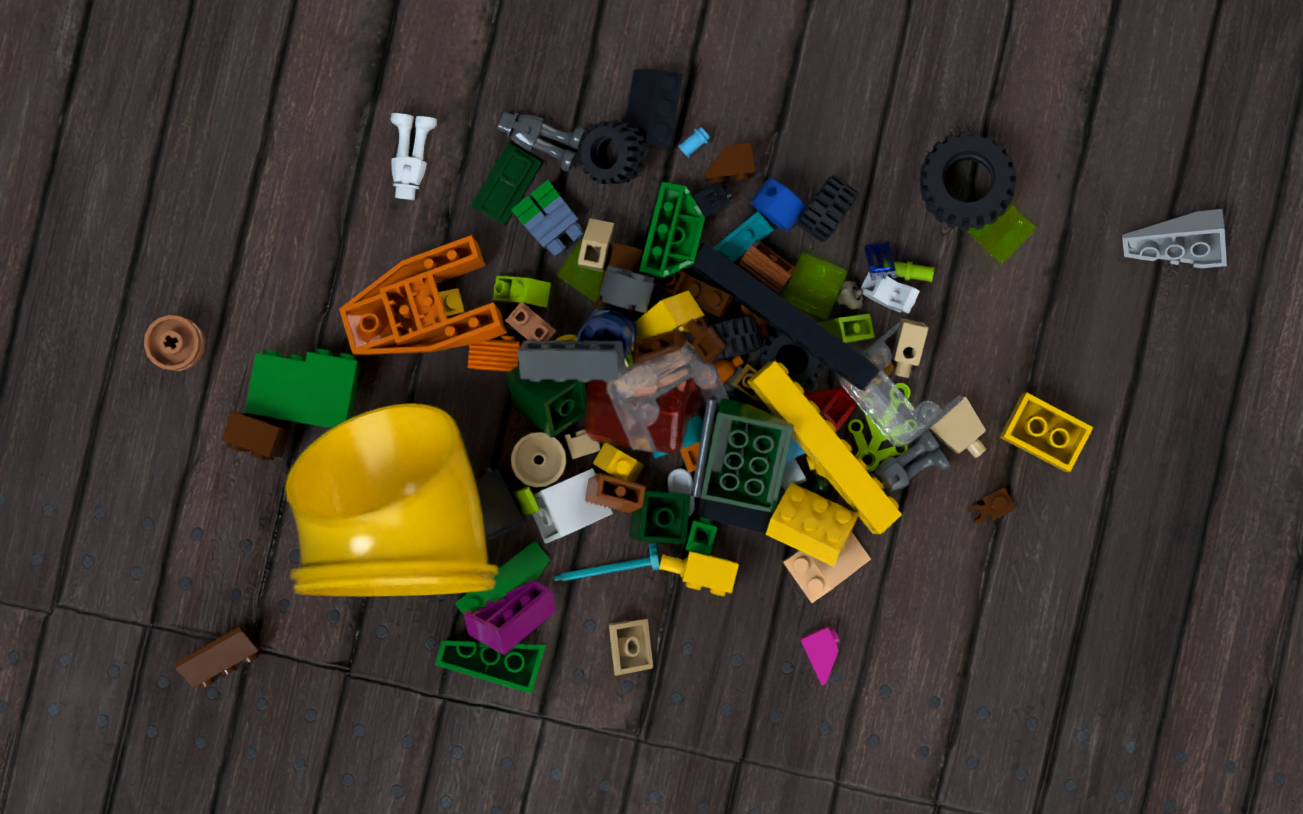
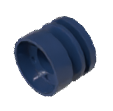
(614, 319)

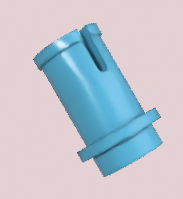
(693, 142)

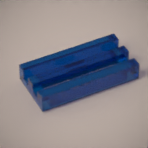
(881, 270)

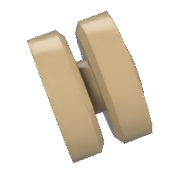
(541, 474)

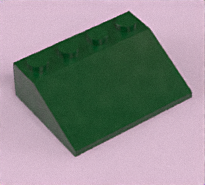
(746, 457)

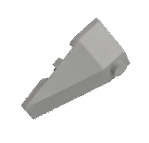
(1186, 239)

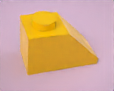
(618, 463)

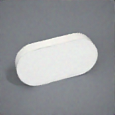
(681, 482)

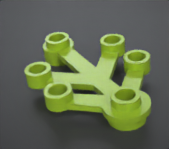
(877, 438)

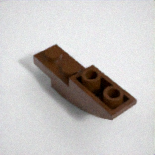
(707, 297)

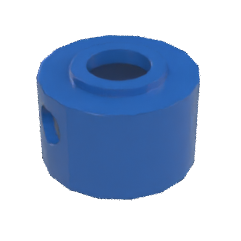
(778, 204)

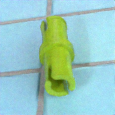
(912, 271)

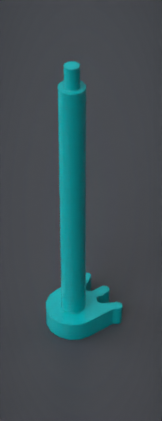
(593, 571)

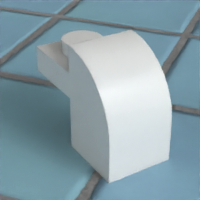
(890, 293)

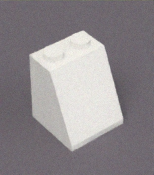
(565, 508)

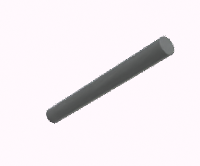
(704, 447)

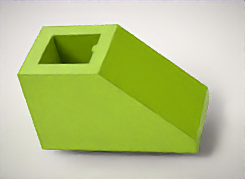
(519, 289)

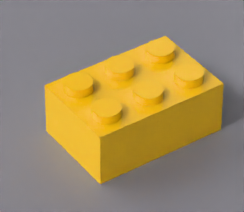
(1046, 432)
(812, 524)

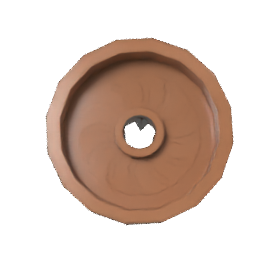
(160, 338)

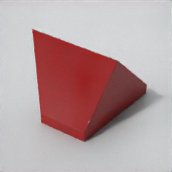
(834, 405)

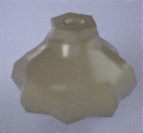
(850, 295)

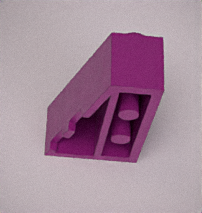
(512, 618)

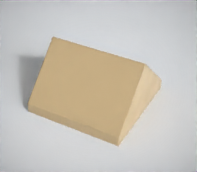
(630, 646)

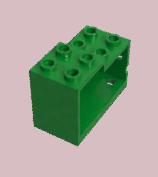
(305, 389)

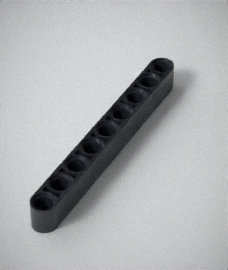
(784, 317)

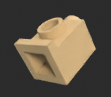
(582, 445)

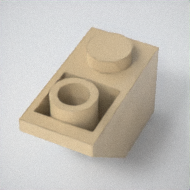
(596, 245)

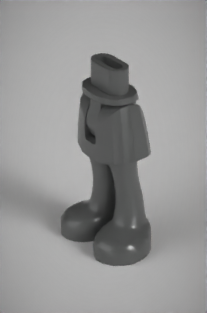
(528, 129)
(891, 470)

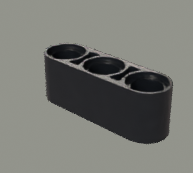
(736, 515)

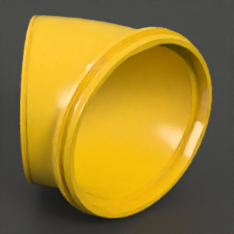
(389, 508)

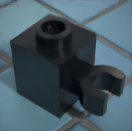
(713, 199)

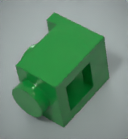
(701, 546)

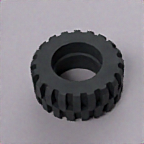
(975, 149)

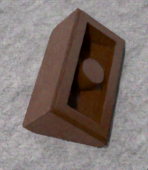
(658, 346)

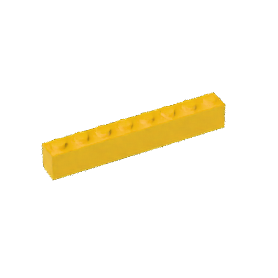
(825, 448)

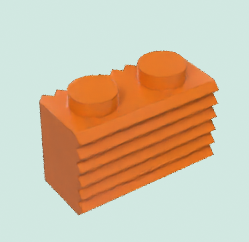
(494, 354)

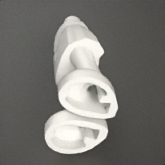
(407, 170)

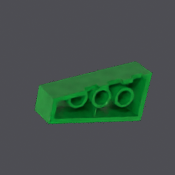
(513, 670)

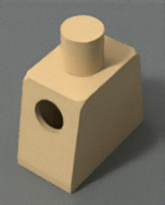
(908, 335)
(961, 429)

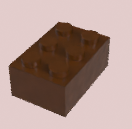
(255, 434)

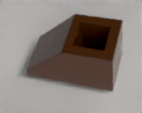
(733, 162)

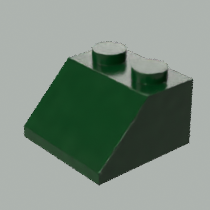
(661, 517)

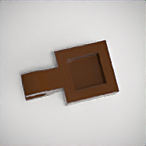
(707, 341)

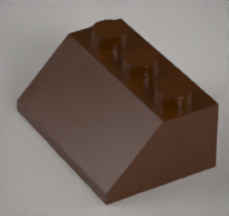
(219, 657)

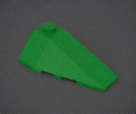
(516, 572)

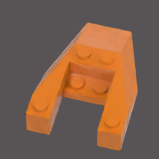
(406, 310)

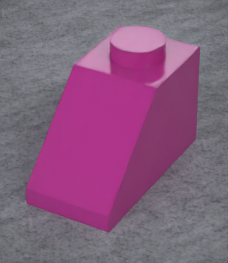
(821, 651)

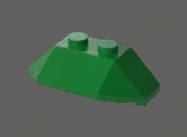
(673, 232)

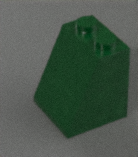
(547, 402)

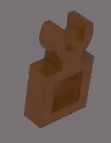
(995, 504)

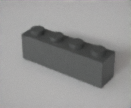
(571, 360)

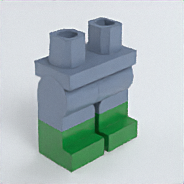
(552, 226)

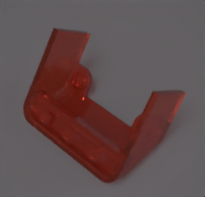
(666, 432)

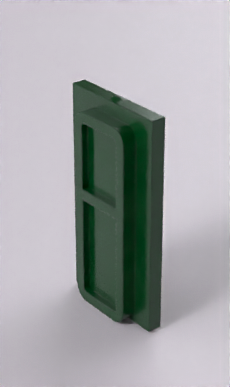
(506, 184)

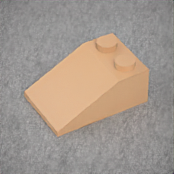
(818, 577)

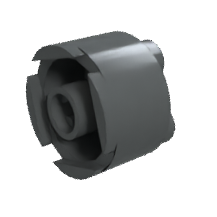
(626, 289)

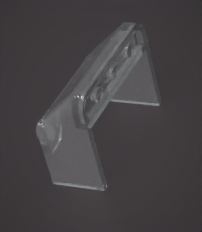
(643, 383)
(886, 403)

